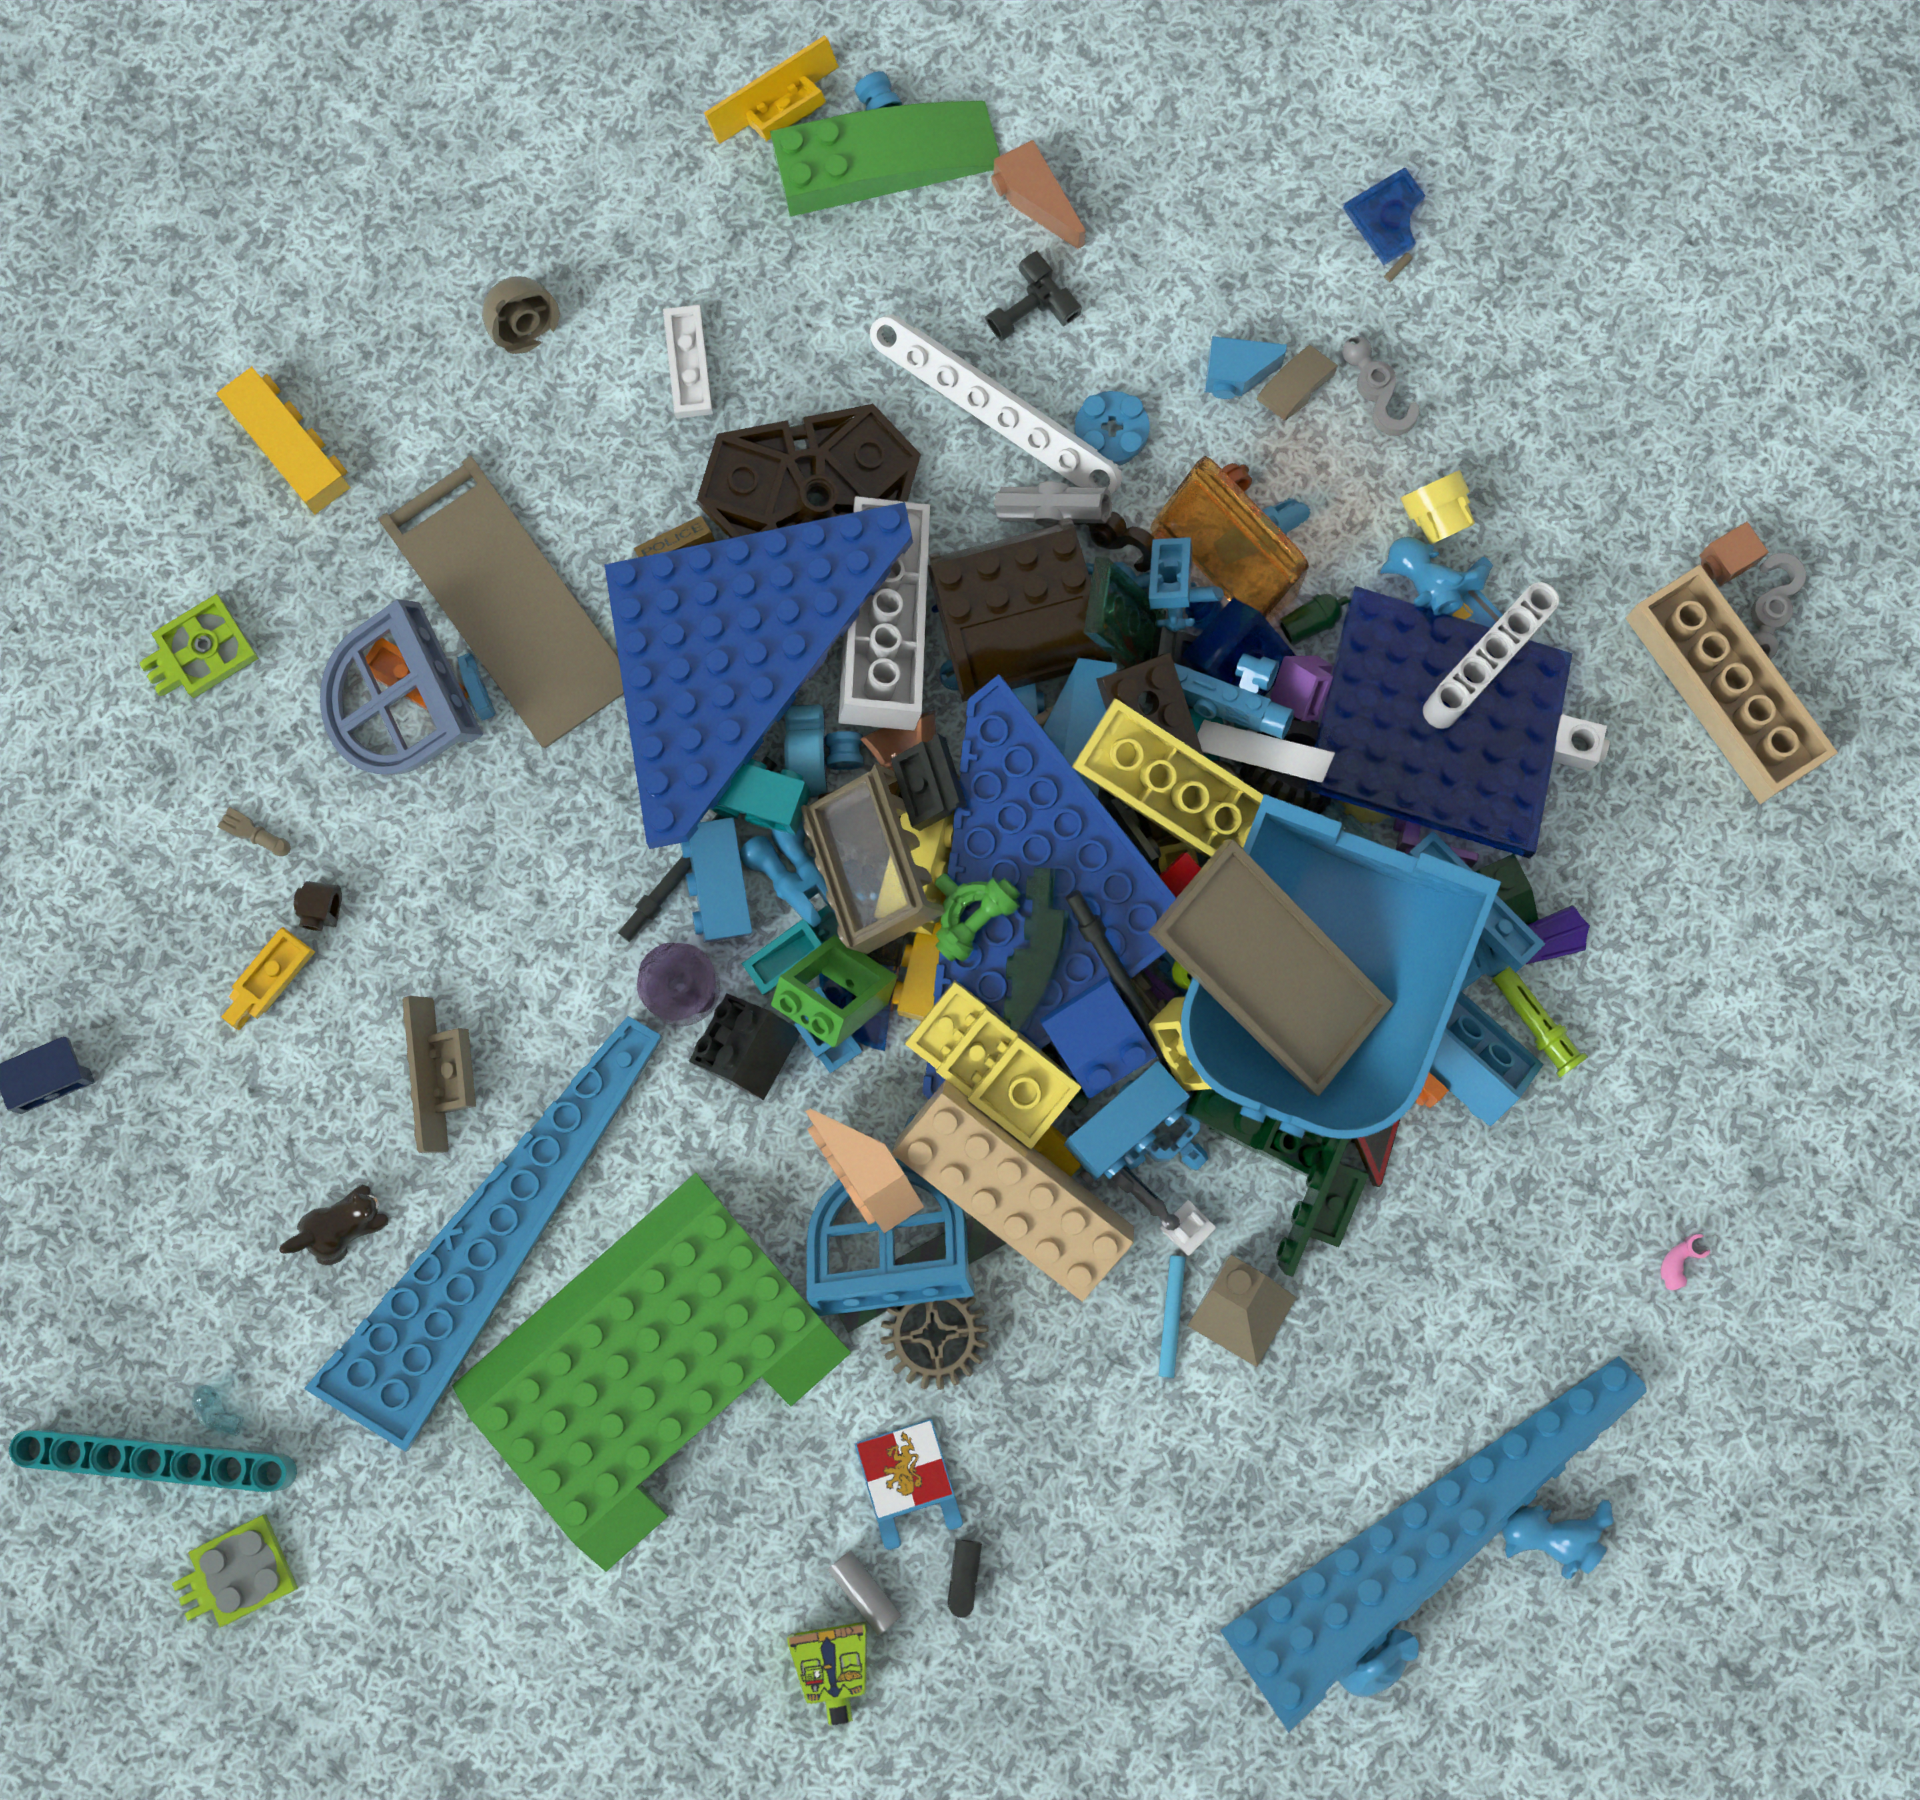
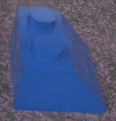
(1098, 1037)

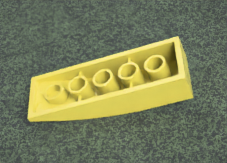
(1168, 781)

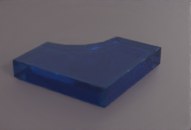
(1385, 213)

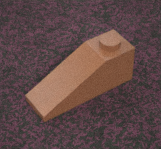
(1036, 193)

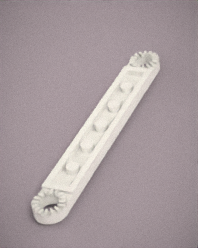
(993, 404)

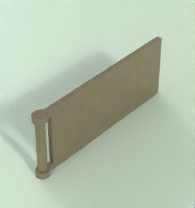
(509, 605)

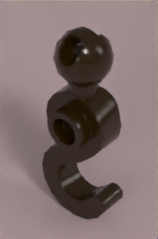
(1116, 535)

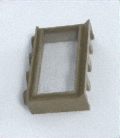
(869, 862)

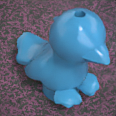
(1436, 584)
(1568, 1541)

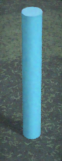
(1172, 1316)

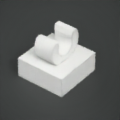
(1192, 1229)

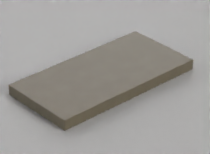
(1271, 967)

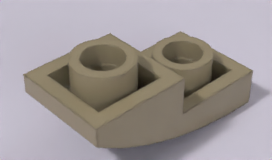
(1296, 381)

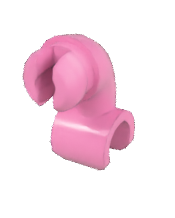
(1672, 1265)

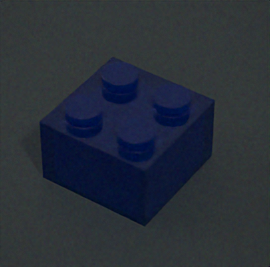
(1230, 635)

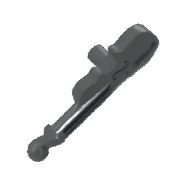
(1132, 1184)

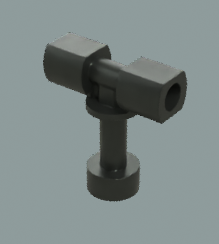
(1041, 294)

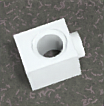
(1590, 732)

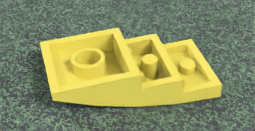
(993, 1064)

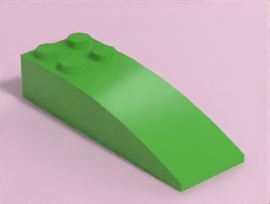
(881, 152)

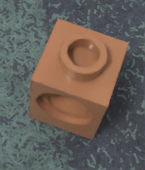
(1733, 554)

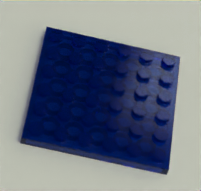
(1468, 780)

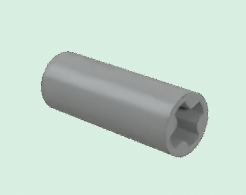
(864, 1592)

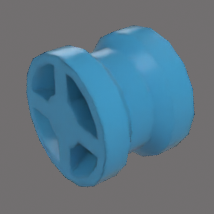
(844, 750)

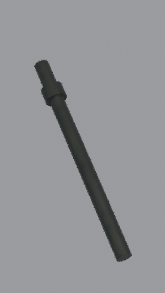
(649, 906)
(1094, 931)

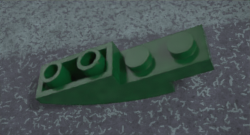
(1262, 1138)

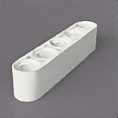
(1480, 665)

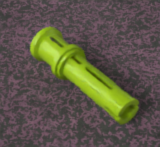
(1550, 1037)

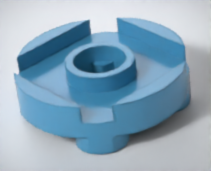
(1126, 412)

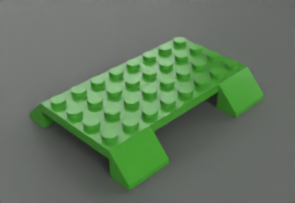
(640, 1364)

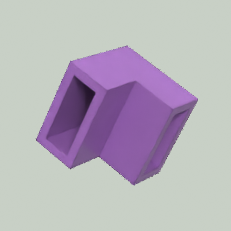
(1303, 685)

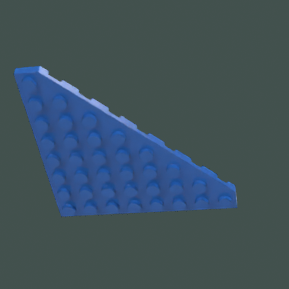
(726, 639)
(1031, 814)

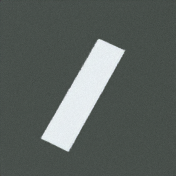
(1264, 751)

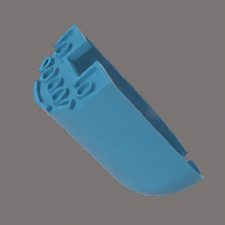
(1401, 923)

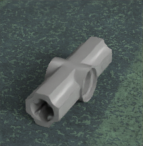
(1052, 503)

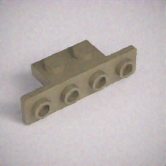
(438, 1073)

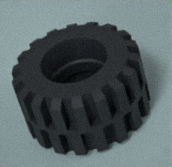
(1286, 786)

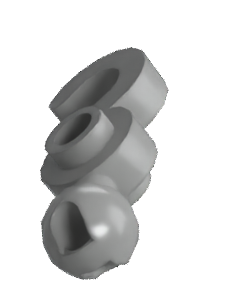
(1377, 384)
(1774, 607)

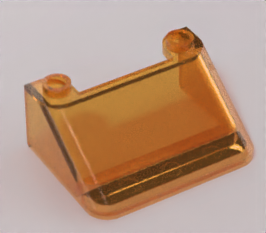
(1233, 540)

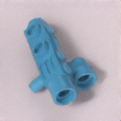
(1242, 703)

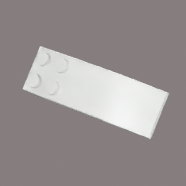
(886, 641)

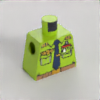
(831, 1666)

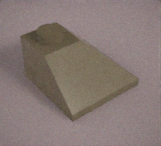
(1242, 1310)

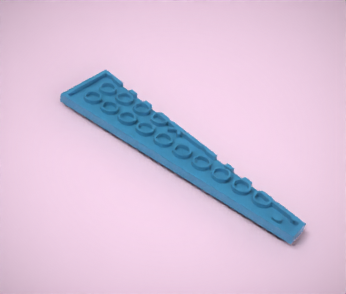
(428, 1323)
(1350, 1600)

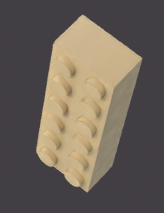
(1730, 684)
(1014, 1191)

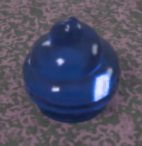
(1203, 612)

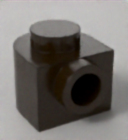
(317, 905)

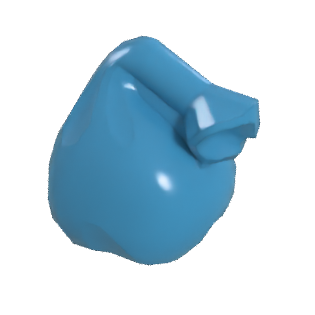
(1382, 1666)

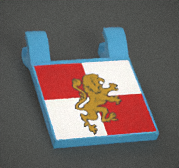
(906, 1475)

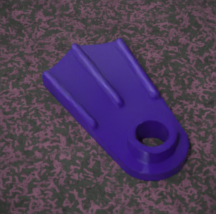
(1561, 932)

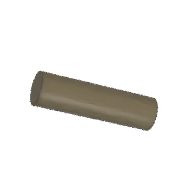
(1397, 268)

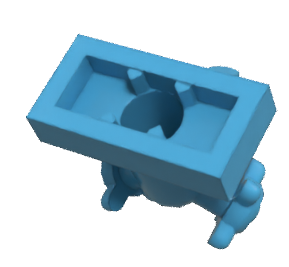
(1172, 583)

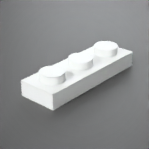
(687, 361)

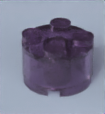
(658, 992)

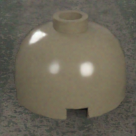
(517, 309)

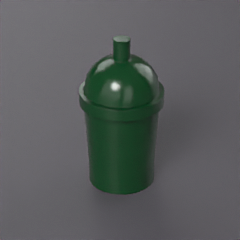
(1312, 617)

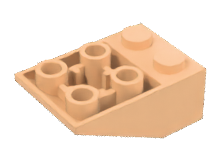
(866, 1172)

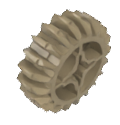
(938, 1370)

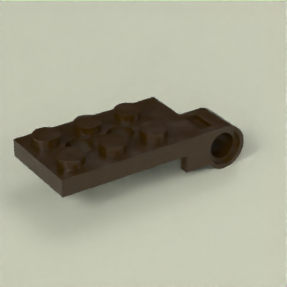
(1169, 709)

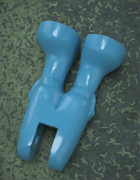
(792, 887)

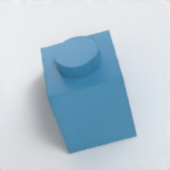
(1240, 365)

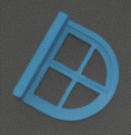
(890, 1283)

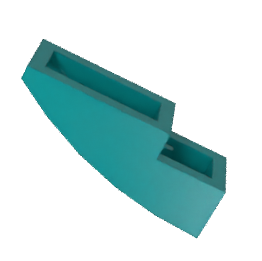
(788, 949)

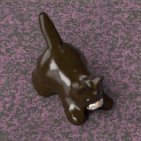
(331, 1229)

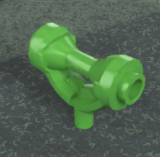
(958, 937)

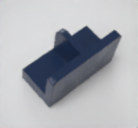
(42, 1076)

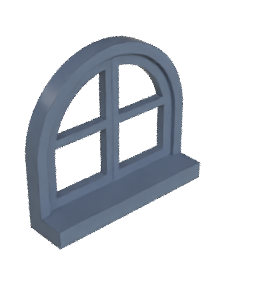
(428, 673)

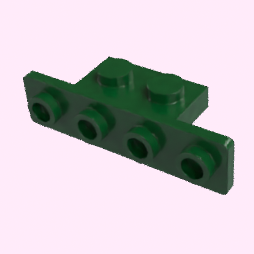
(1326, 1205)

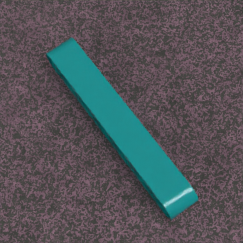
(134, 1460)

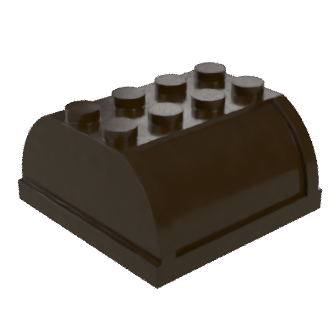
(1015, 608)

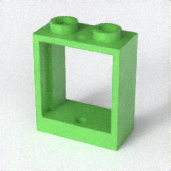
(849, 969)

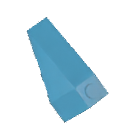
(1078, 710)

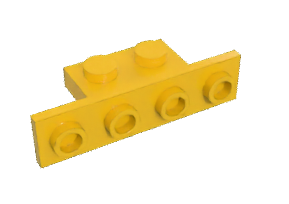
(777, 96)

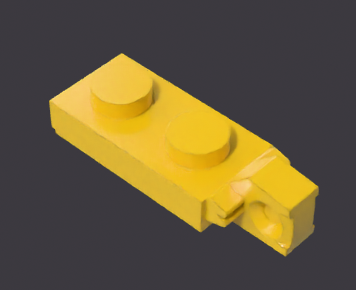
(266, 977)

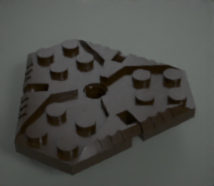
(763, 483)

